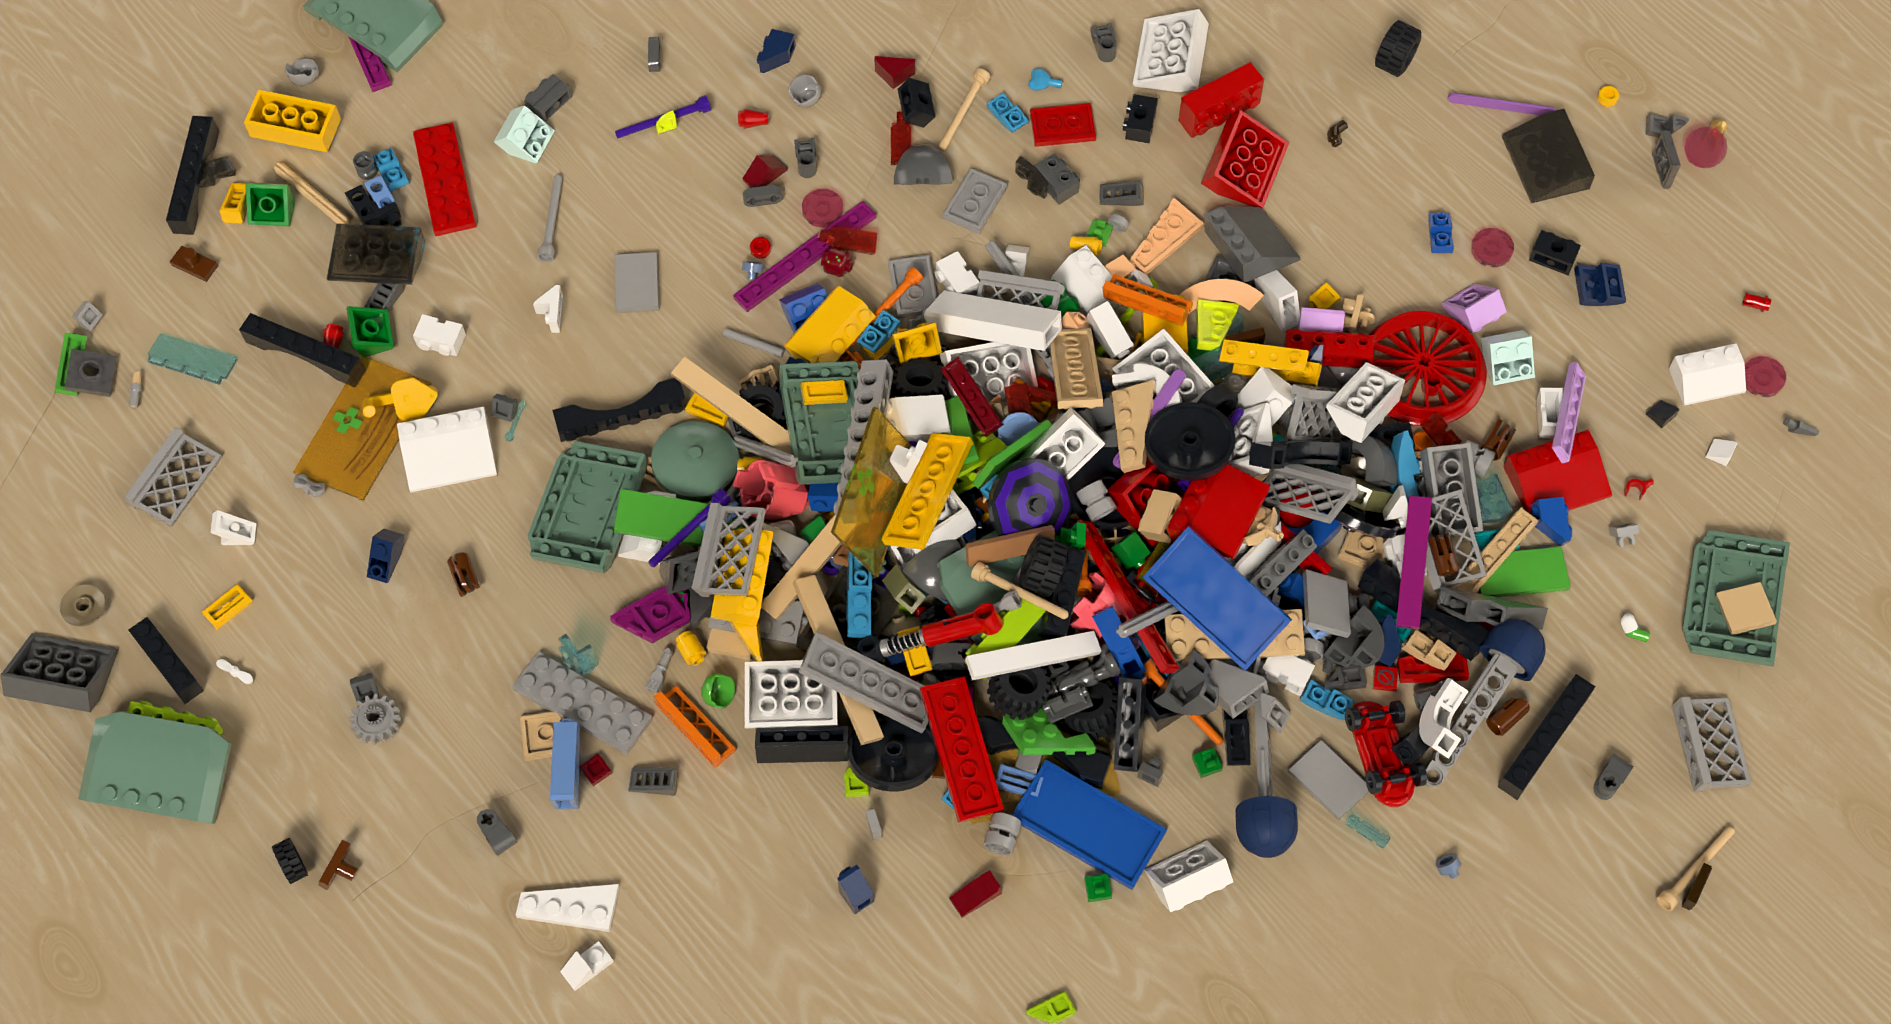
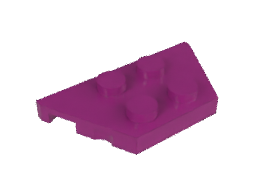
(654, 615)

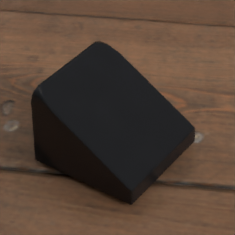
(1662, 413)

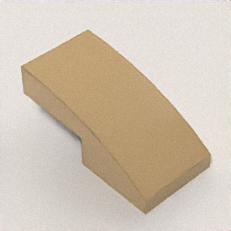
(1433, 653)

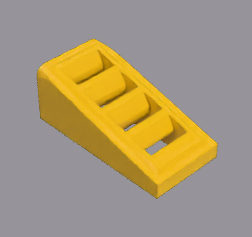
(234, 210)

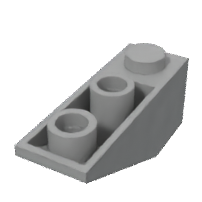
(786, 546)

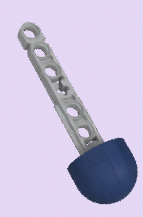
(1512, 651)
(1266, 822)

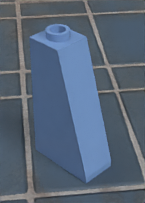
(565, 765)

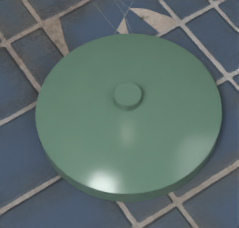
(694, 460)

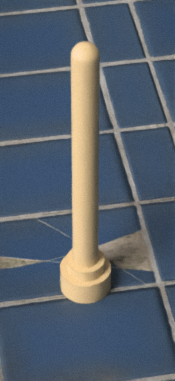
(980, 79)
(983, 574)
(1669, 898)

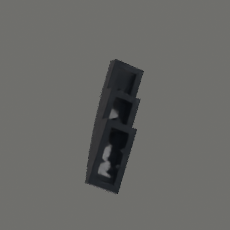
(1236, 739)

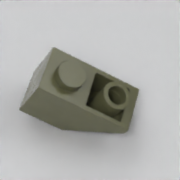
(1370, 497)
(903, 589)

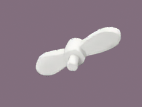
(234, 671)

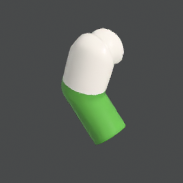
(1631, 628)

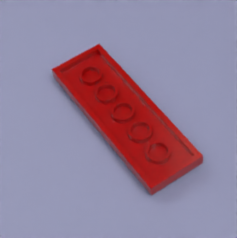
(444, 179)
(961, 749)

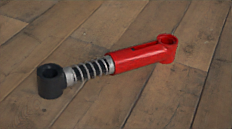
(982, 620)

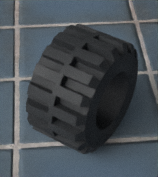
(1398, 48)
(919, 379)
(764, 394)
(1043, 566)
(1015, 703)
(1100, 721)

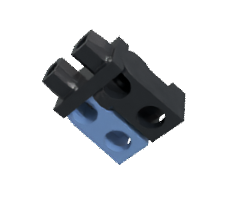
(381, 210)

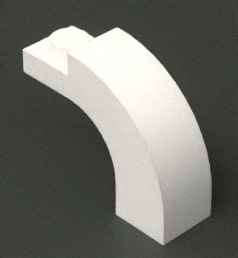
(1144, 373)
(1437, 718)

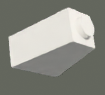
(1279, 299)
(1109, 331)

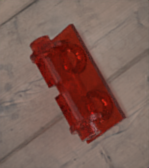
(1436, 431)

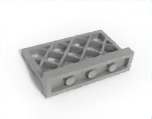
(1022, 284)
(1311, 396)
(156, 468)
(1310, 480)
(711, 552)
(1439, 581)
(1694, 750)

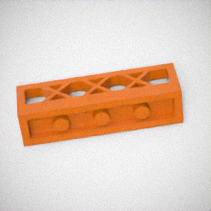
(1145, 302)
(691, 729)

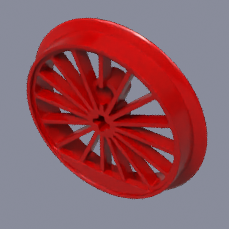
(1431, 367)

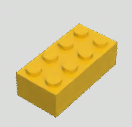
(292, 121)

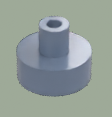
(752, 268)
(1449, 865)

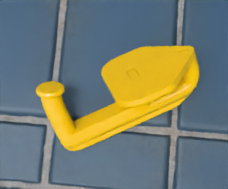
(410, 398)

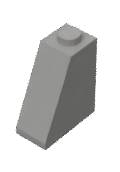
(1236, 687)

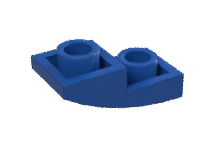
(1440, 232)

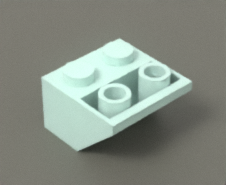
(524, 135)
(1509, 357)

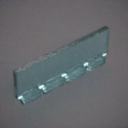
(191, 358)

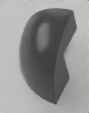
(922, 166)
(1102, 420)
(923, 567)
(1362, 646)
(1189, 688)

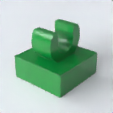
(1207, 762)
(1097, 888)

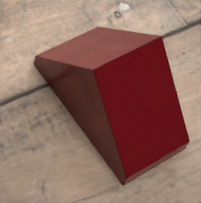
(894, 70)
(764, 171)

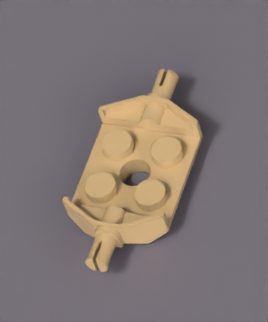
(1263, 527)

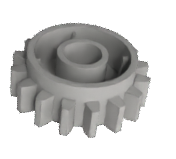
(378, 730)

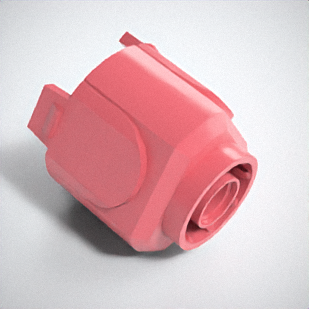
(773, 488)
(1100, 599)

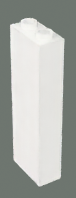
(994, 320)

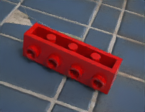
(1339, 348)

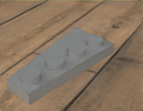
(783, 631)

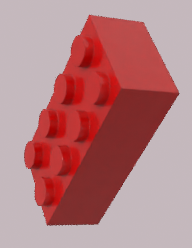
(1220, 99)

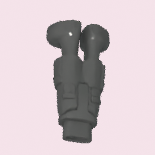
(1085, 674)

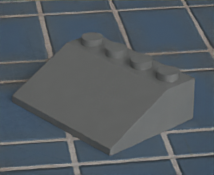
(1248, 241)
(680, 571)
(58, 672)

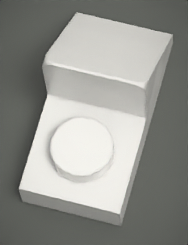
(1018, 257)
(551, 306)
(906, 460)
(1397, 507)
(232, 529)
(586, 966)

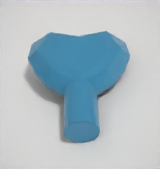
(1041, 80)

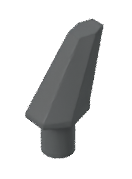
(1799, 427)
(1328, 664)

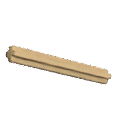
(311, 194)

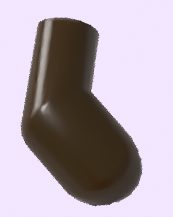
(1334, 133)

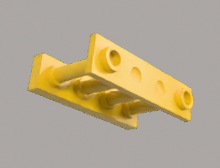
(1285, 362)

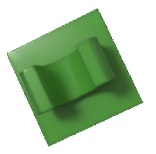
(1100, 230)

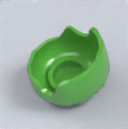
(718, 690)

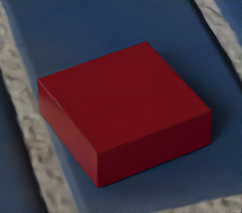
(595, 769)

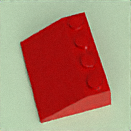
(1245, 161)
(1541, 475)
(1135, 489)
(1220, 509)

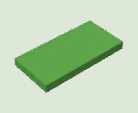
(961, 425)
(1010, 454)
(656, 517)
(1529, 573)

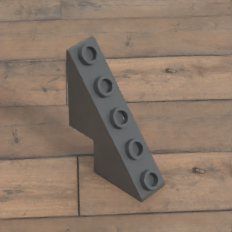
(1283, 562)
(1489, 609)

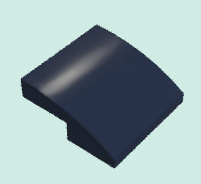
(1600, 285)

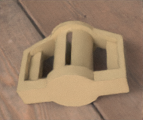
(759, 376)

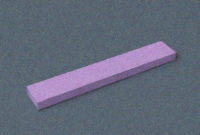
(1569, 412)

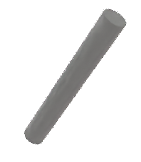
(753, 342)

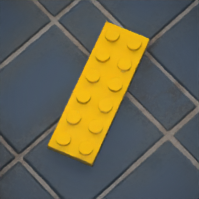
(927, 491)

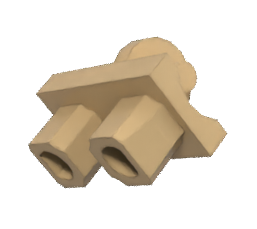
(1354, 307)

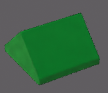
(269, 204)
(370, 330)

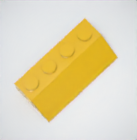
(830, 328)
(743, 608)

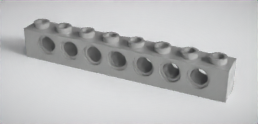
(871, 392)

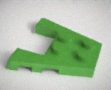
(1039, 737)

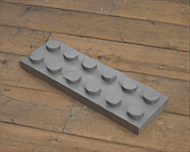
(865, 681)
(582, 700)

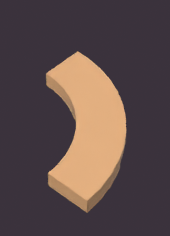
(1223, 290)

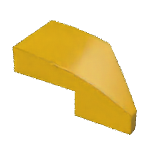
(1324, 298)

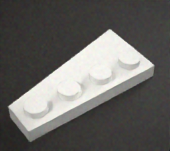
(575, 907)

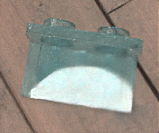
(1211, 366)
(1492, 500)
(582, 660)

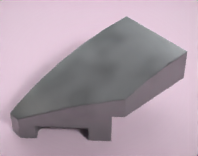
(1657, 124)
(700, 607)
(1347, 678)

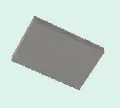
(975, 201)
(636, 282)
(916, 296)
(1326, 603)
(1329, 780)

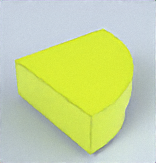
(666, 122)

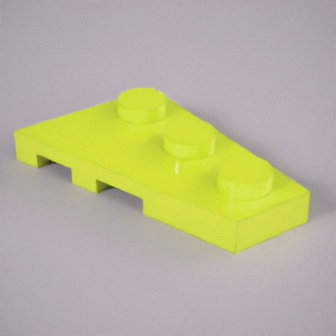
(1213, 322)

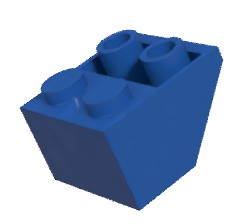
(802, 304)

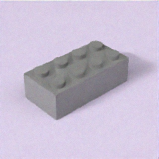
(1446, 471)

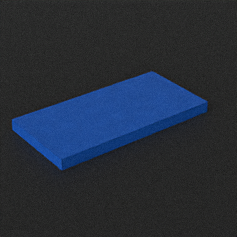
(1217, 598)
(1089, 825)

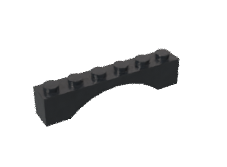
(184, 202)
(333, 361)
(578, 422)
(1312, 451)
(1461, 636)
(1546, 737)
(1089, 768)

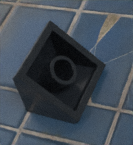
(1158, 715)

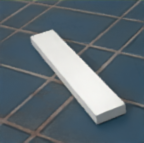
(1033, 655)

